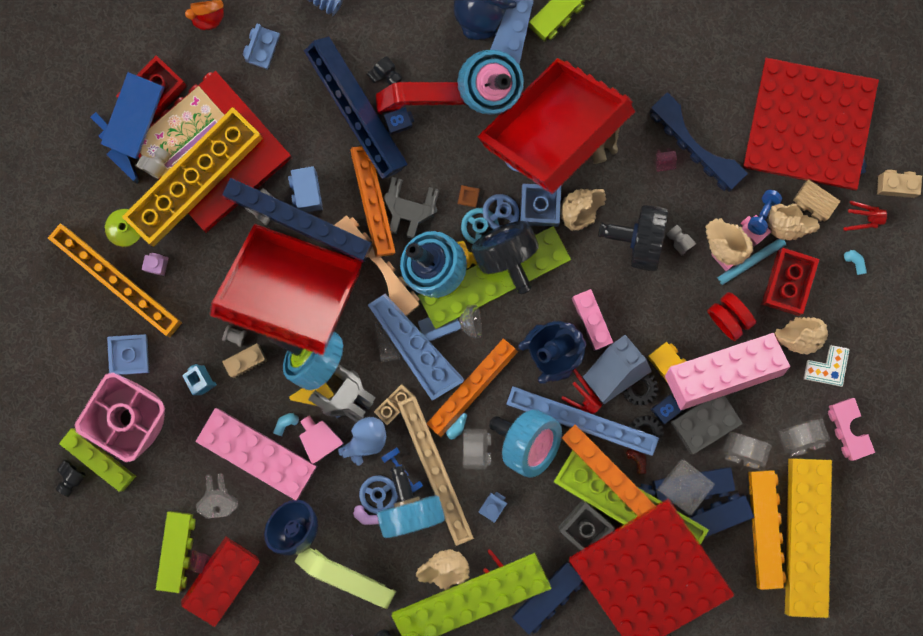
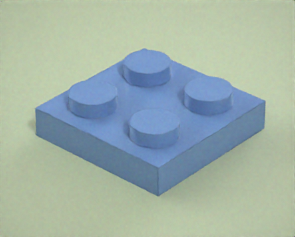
(128, 354)

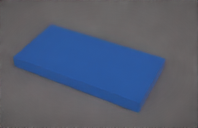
(132, 115)

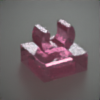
(665, 160)
(197, 561)

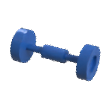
(757, 224)
(390, 455)

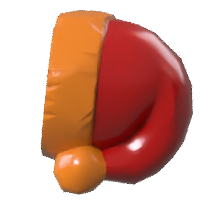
(206, 14)

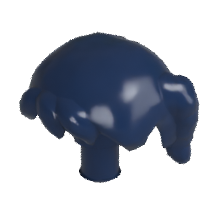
(480, 17)
(555, 349)

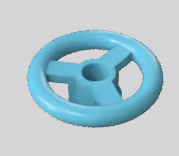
(468, 218)

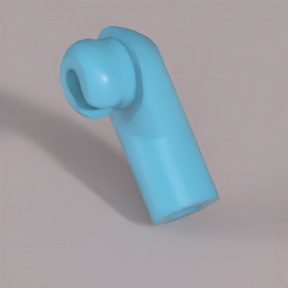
(857, 259)

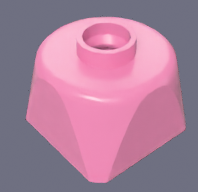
(102, 417)

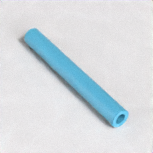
(751, 261)

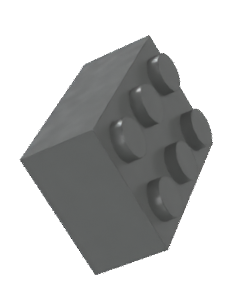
(705, 423)

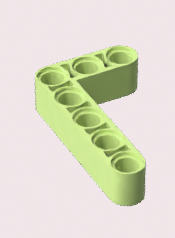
(344, 578)

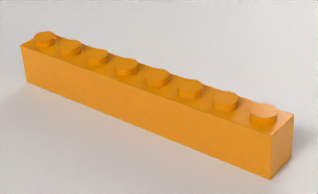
(115, 280)

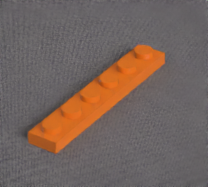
(373, 203)
(472, 387)
(607, 471)

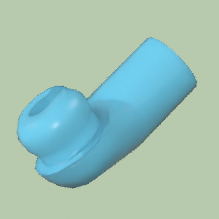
(284, 421)
(457, 428)

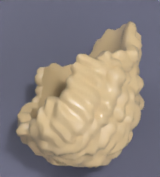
(580, 208)
(790, 223)
(728, 242)
(803, 335)
(444, 569)

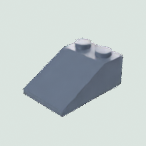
(616, 369)

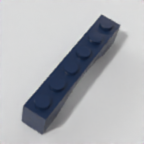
(669, 114)

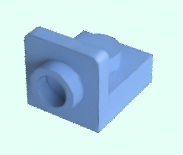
(493, 506)

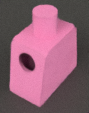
(318, 439)

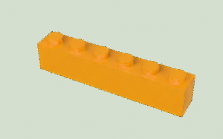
(766, 529)

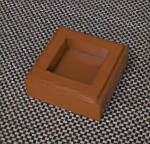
(468, 196)

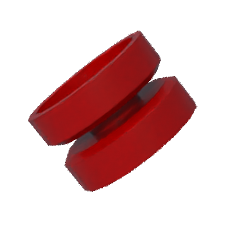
(731, 316)

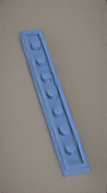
(584, 421)

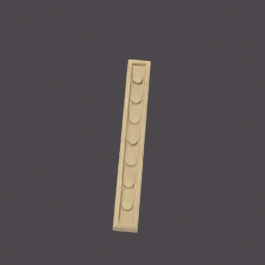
(435, 470)

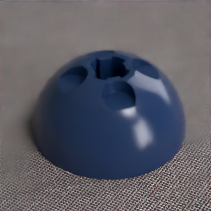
(291, 528)

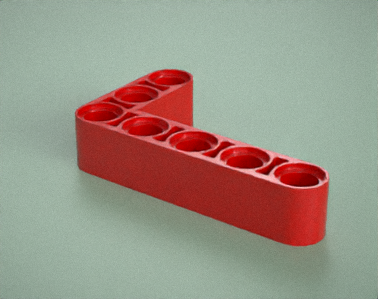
(417, 93)

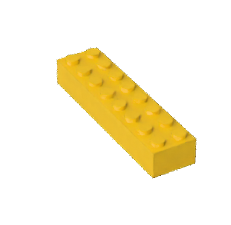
(192, 177)
(808, 538)

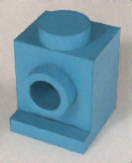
(192, 379)

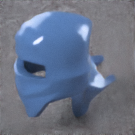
(367, 439)

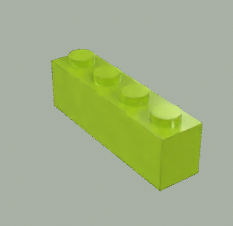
(553, 16)
(97, 460)
(174, 552)

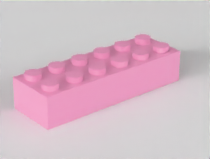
(727, 371)
(256, 454)

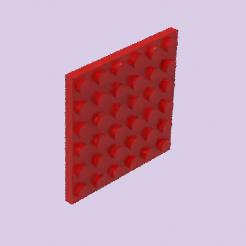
(811, 124)
(651, 574)

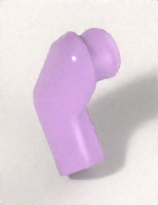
(363, 517)

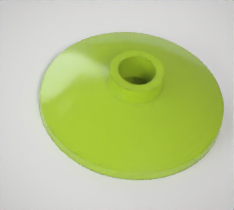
(115, 235)

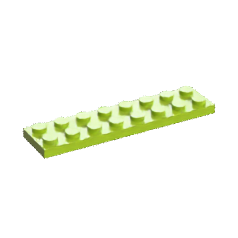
(483, 288)
(585, 484)
(473, 599)

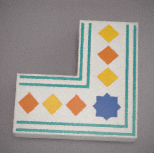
(831, 372)

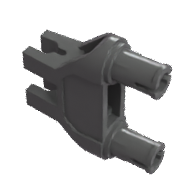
(408, 210)
(346, 396)

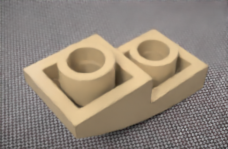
(389, 408)

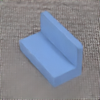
(430, 333)

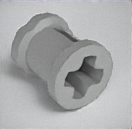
(234, 335)

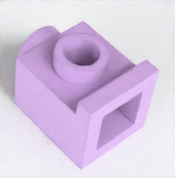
(155, 264)

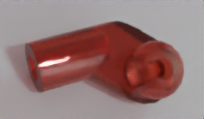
(639, 458)

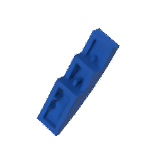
(121, 160)

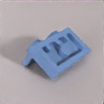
(261, 46)

